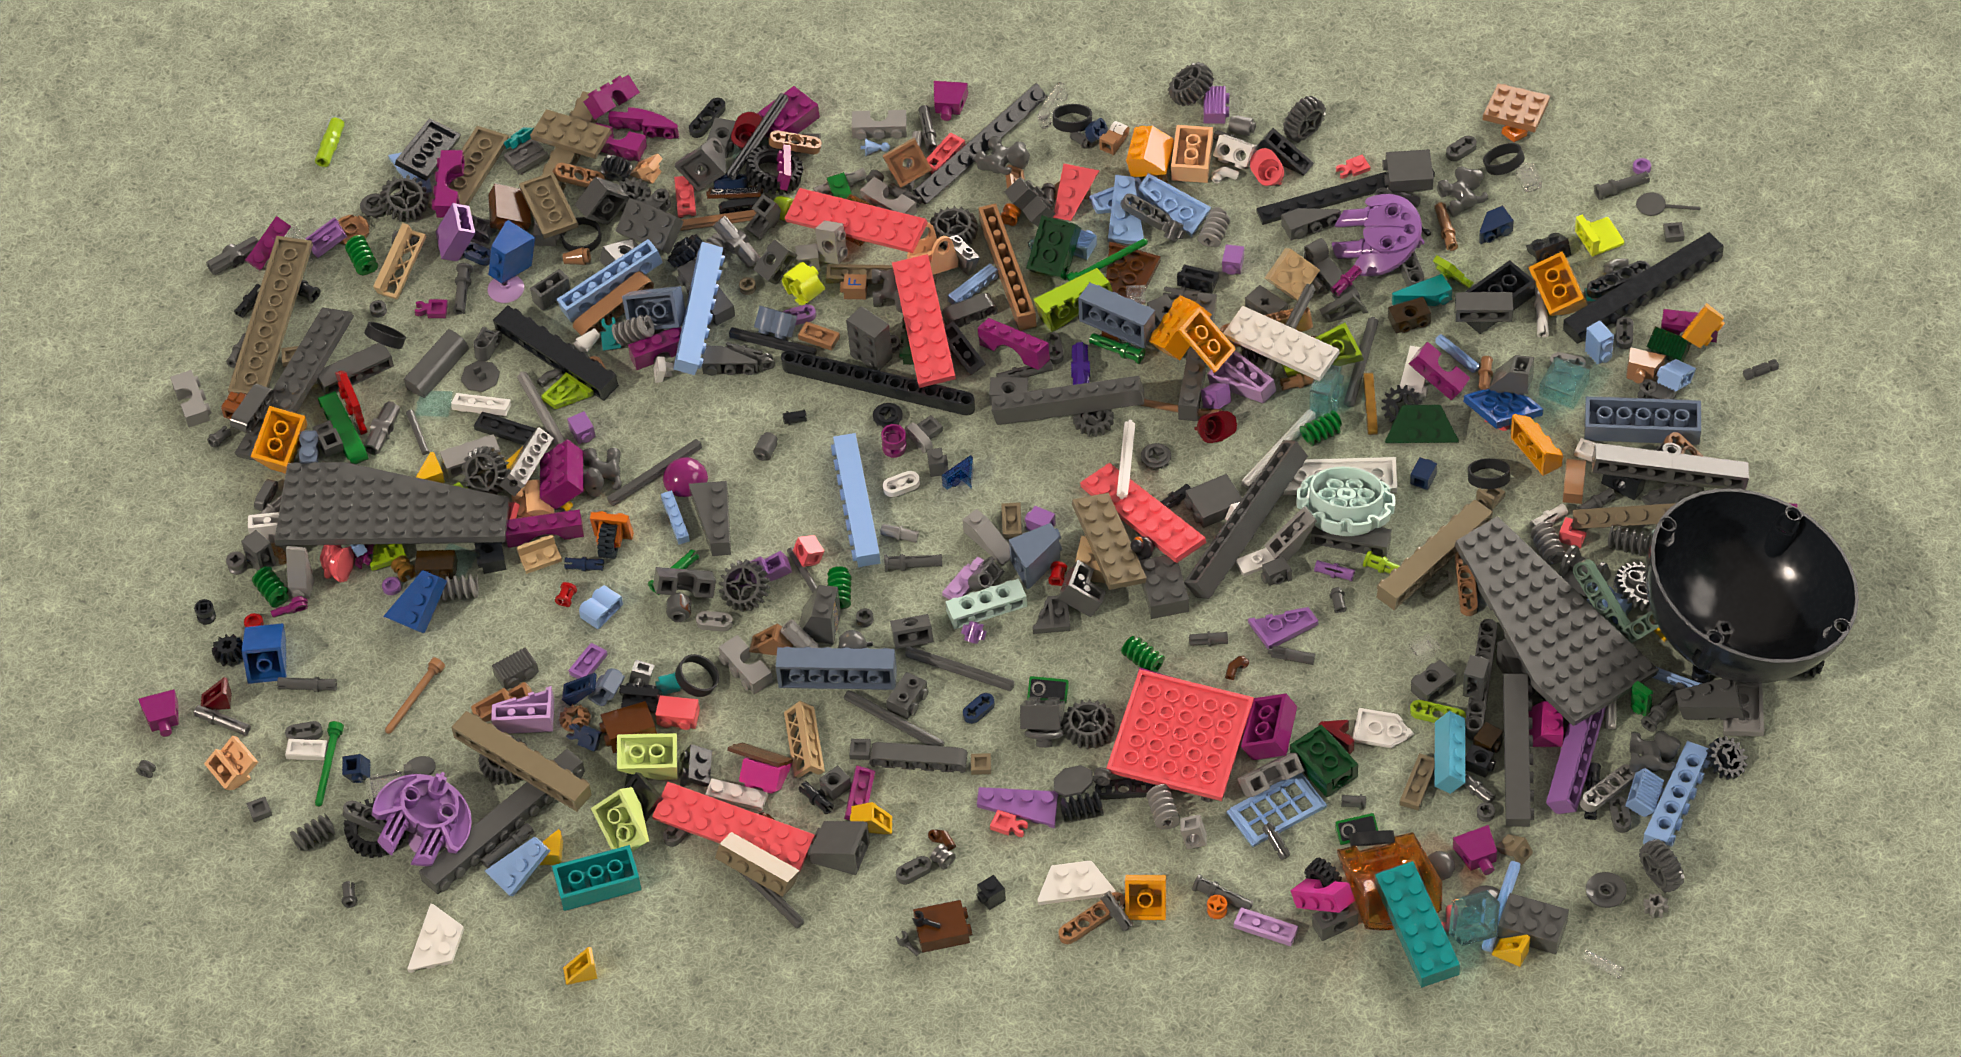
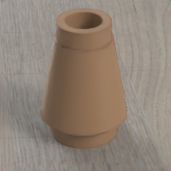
(579, 256)

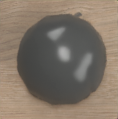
(852, 639)
(1442, 863)

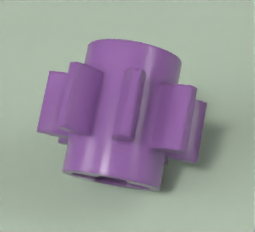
(973, 632)

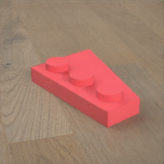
(1072, 189)

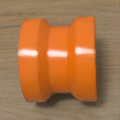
(1010, 214)
(1215, 902)

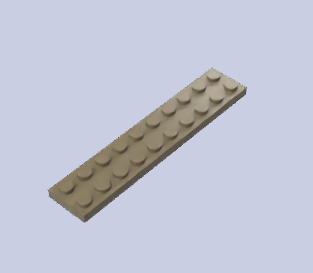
(271, 314)

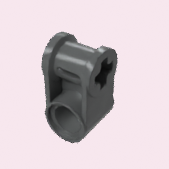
(659, 200)
(482, 229)
(486, 343)
(1656, 391)
(987, 572)

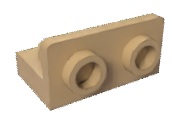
(539, 554)

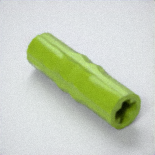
(329, 142)

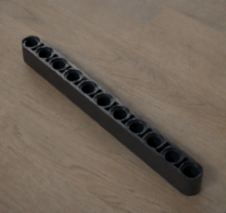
(877, 382)

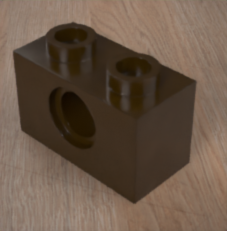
(1409, 315)

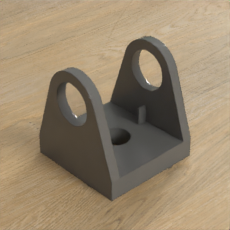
(704, 156)
(1567, 566)

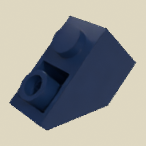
(1495, 224)

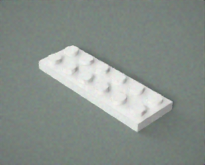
(1281, 343)
(1382, 468)

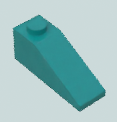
(1433, 290)

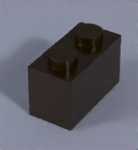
(437, 562)

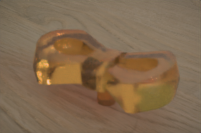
(279, 553)

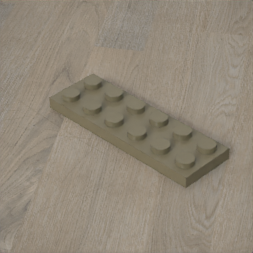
(480, 156)
(1108, 541)

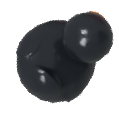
(1142, 547)

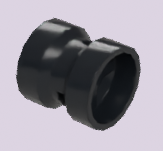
(205, 611)
(1700, 675)

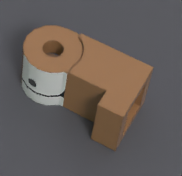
(1114, 137)

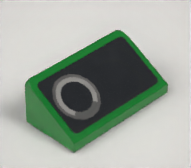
(1048, 687)
(1353, 825)

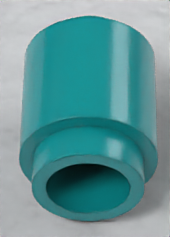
(668, 684)

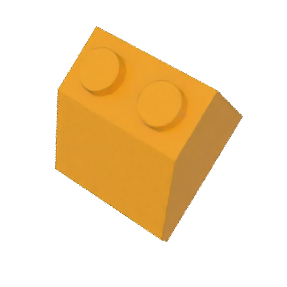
(1703, 326)
(1145, 897)

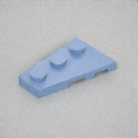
(518, 866)

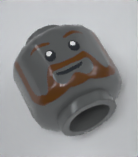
(678, 607)

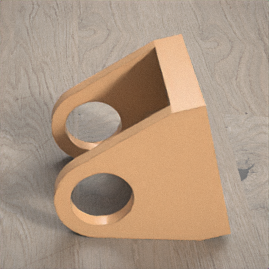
(940, 259)

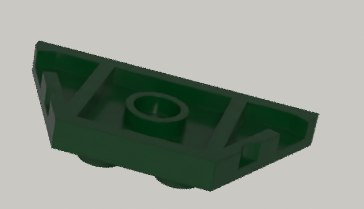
(1421, 425)

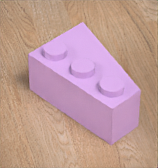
(1244, 378)
(525, 714)

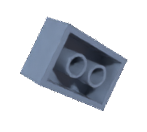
(662, 305)

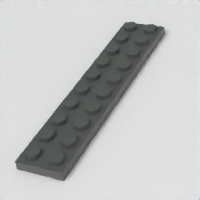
(303, 368)

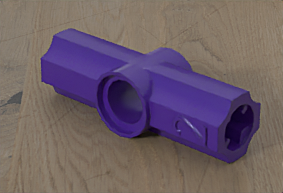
(1080, 365)

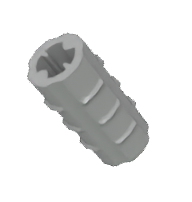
(797, 635)

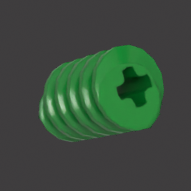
(361, 255)
(1320, 428)
(840, 578)
(270, 586)
(1141, 655)

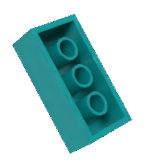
(596, 878)

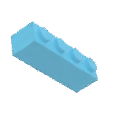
(1450, 752)

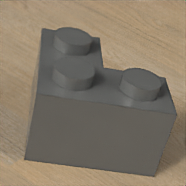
(1030, 200)
(1079, 591)

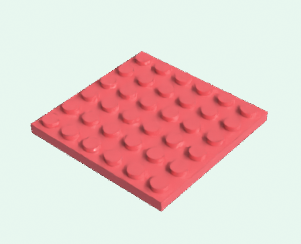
(1180, 735)

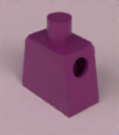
(949, 98)
(161, 711)
(1477, 849)

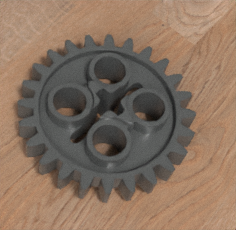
(1632, 585)

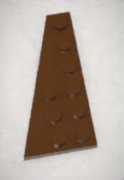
(1130, 270)

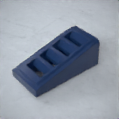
(579, 689)

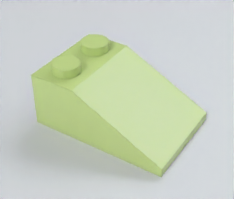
(648, 754)
(622, 819)

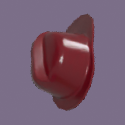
(744, 128)
(1216, 426)

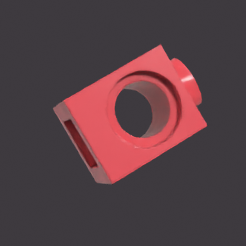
(808, 550)

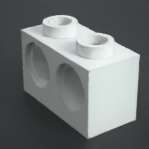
(1236, 147)

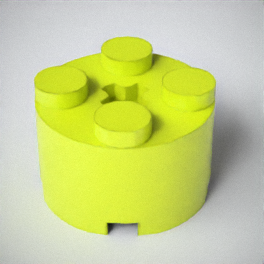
(803, 283)

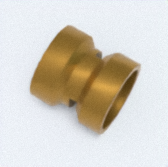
(403, 567)

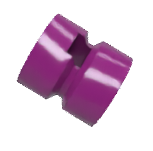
(893, 440)

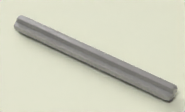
(540, 407)

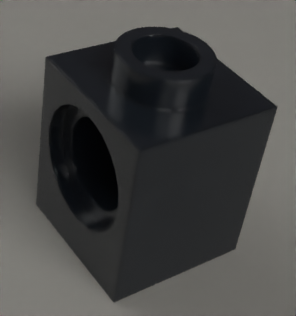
(1478, 755)

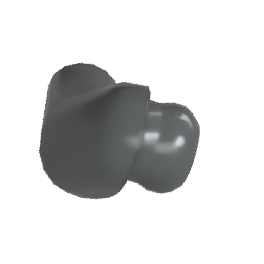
(1614, 263)

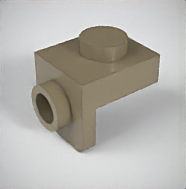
(1490, 497)
(1516, 847)

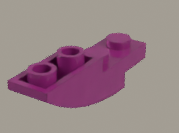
(639, 119)

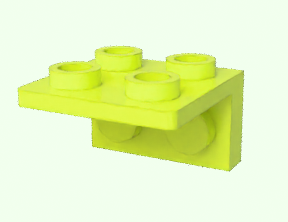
(1598, 235)

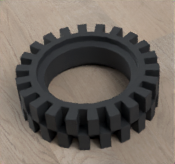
(770, 182)
(361, 845)

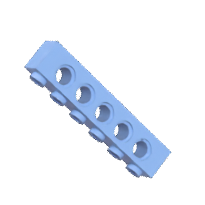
(589, 292)
(1691, 755)

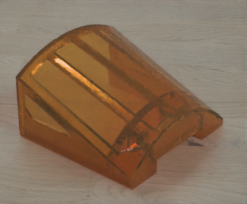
(1364, 864)

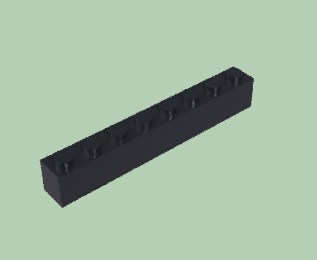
(555, 351)

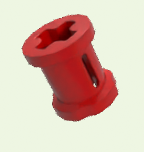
(1058, 570)
(566, 594)

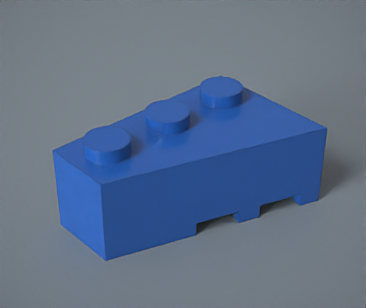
(418, 602)

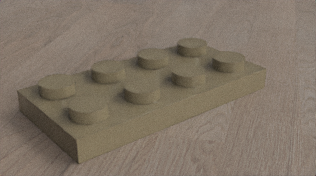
(570, 134)
(548, 205)

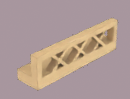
(393, 259)
(807, 736)

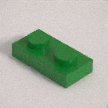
(839, 185)
(1641, 699)

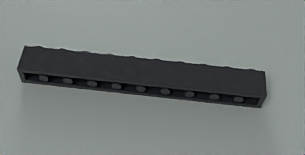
(1645, 286)

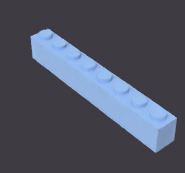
(698, 308)
(856, 500)

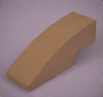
(1574, 481)
(484, 707)

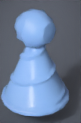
(871, 147)

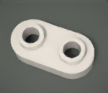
(901, 484)

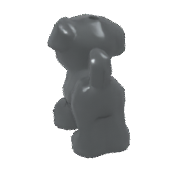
(1001, 155)
(1467, 180)
(889, 288)
(599, 470)
(1653, 752)

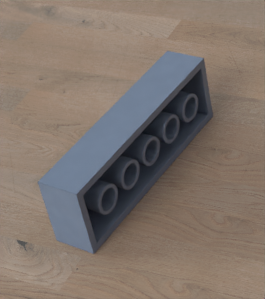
(1641, 419)
(836, 668)

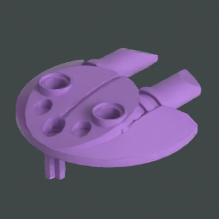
(1389, 234)
(423, 815)

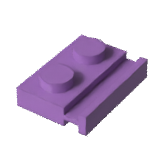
(326, 237)

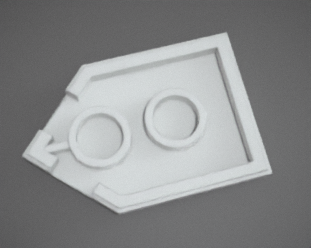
(1380, 728)

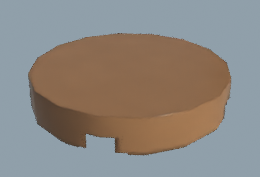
(355, 225)

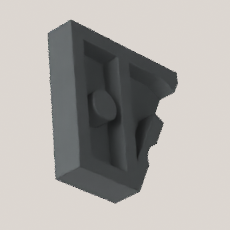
(1343, 307)
(1053, 617)

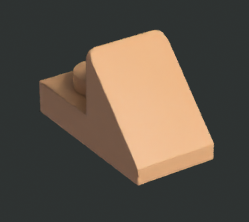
(648, 169)

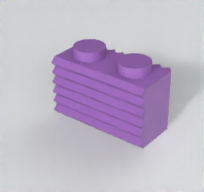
(1215, 105)

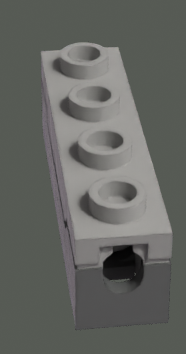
(526, 461)

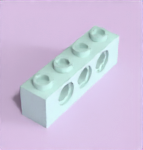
(986, 603)

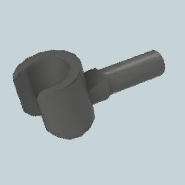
(905, 942)

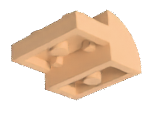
(530, 501)
(231, 764)

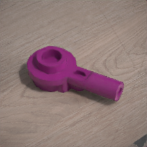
(296, 605)

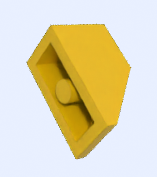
(877, 819)

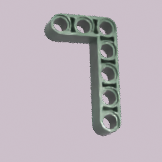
(1614, 607)

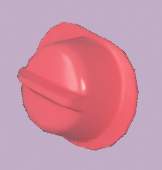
(1267, 167)

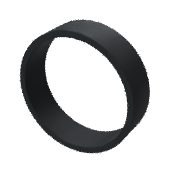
(1071, 126)
(1500, 151)
(583, 220)
(385, 335)
(1488, 483)
(689, 688)
(1372, 838)

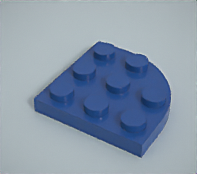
(1499, 407)

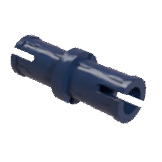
(583, 564)

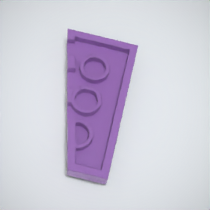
(1025, 804)

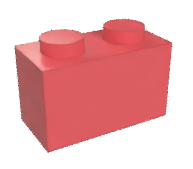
(677, 712)

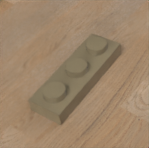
(1418, 782)

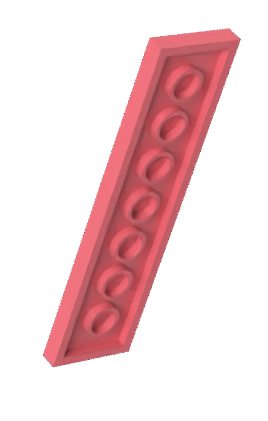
(859, 220)
(923, 321)
(1146, 515)
(716, 819)

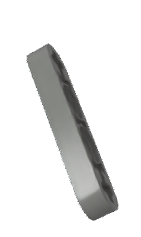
(1608, 788)

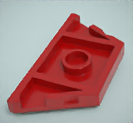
(352, 404)

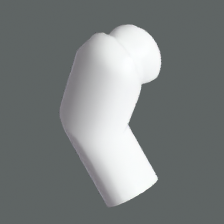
(1223, 172)

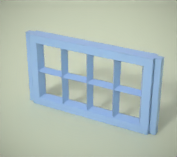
(1305, 787)

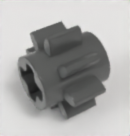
(1173, 230)

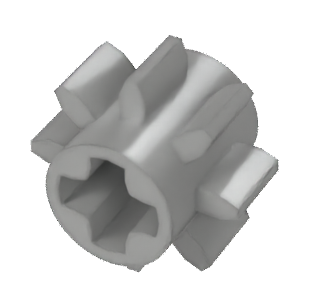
(1652, 909)

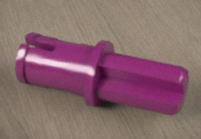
(1346, 280)

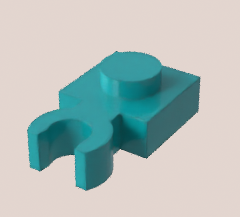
(520, 136)
(607, 337)

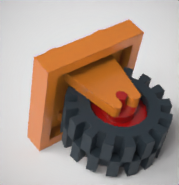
(610, 531)

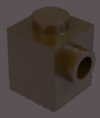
(1489, 738)

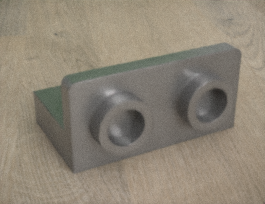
(966, 256)

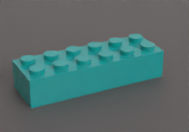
(1417, 924)

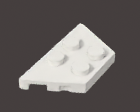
(1073, 883)
(436, 941)

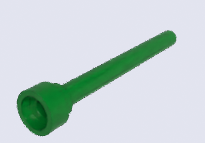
(1105, 262)
(334, 730)

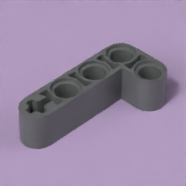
(1318, 255)

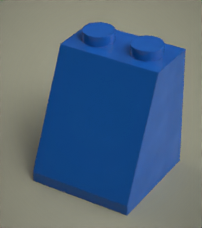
(511, 252)
(264, 653)

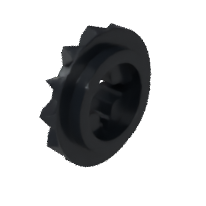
(882, 410)

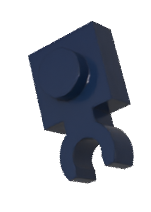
(587, 736)

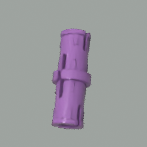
(1321, 567)

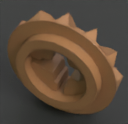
(582, 720)

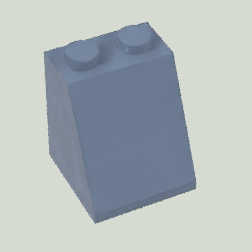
(1034, 553)

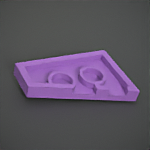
(1281, 628)

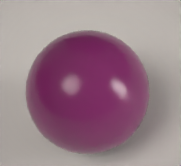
(681, 474)

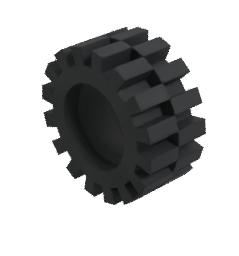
(1322, 871)

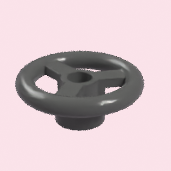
(1043, 737)

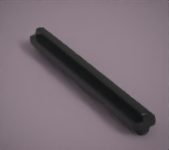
(769, 341)

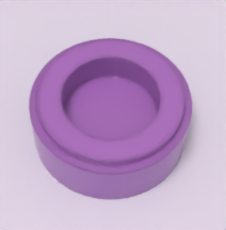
(1641, 165)
(391, 586)

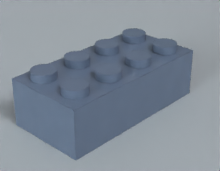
(1116, 315)

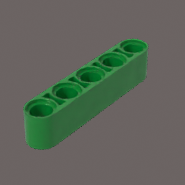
(336, 413)

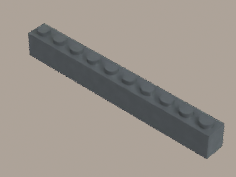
(1246, 519)
(494, 828)

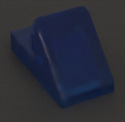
(961, 471)

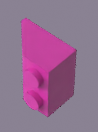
(1546, 726)
(763, 775)

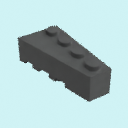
(712, 508)

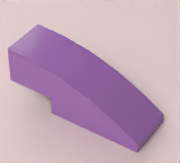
(775, 565)

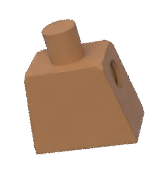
(1643, 365)

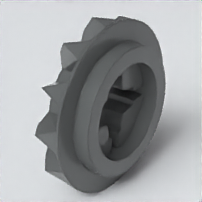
(366, 208)
(1160, 450)

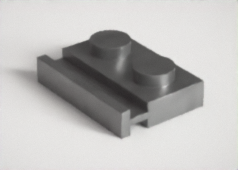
(525, 156)

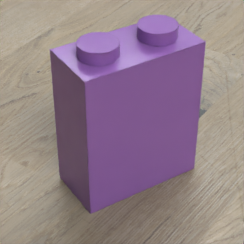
(455, 232)

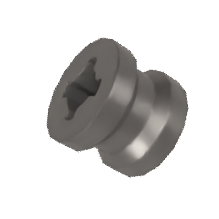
(240, 566)
(942, 856)

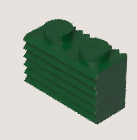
(1668, 344)

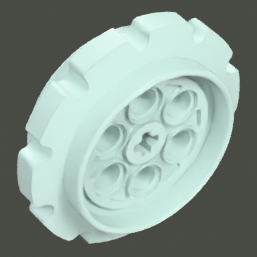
(1346, 500)

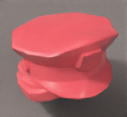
(337, 562)

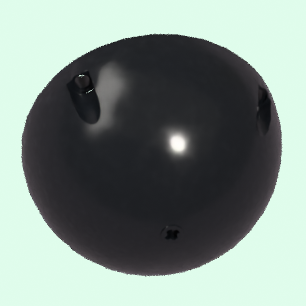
(1744, 592)

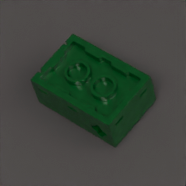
(1053, 248)
(1325, 760)

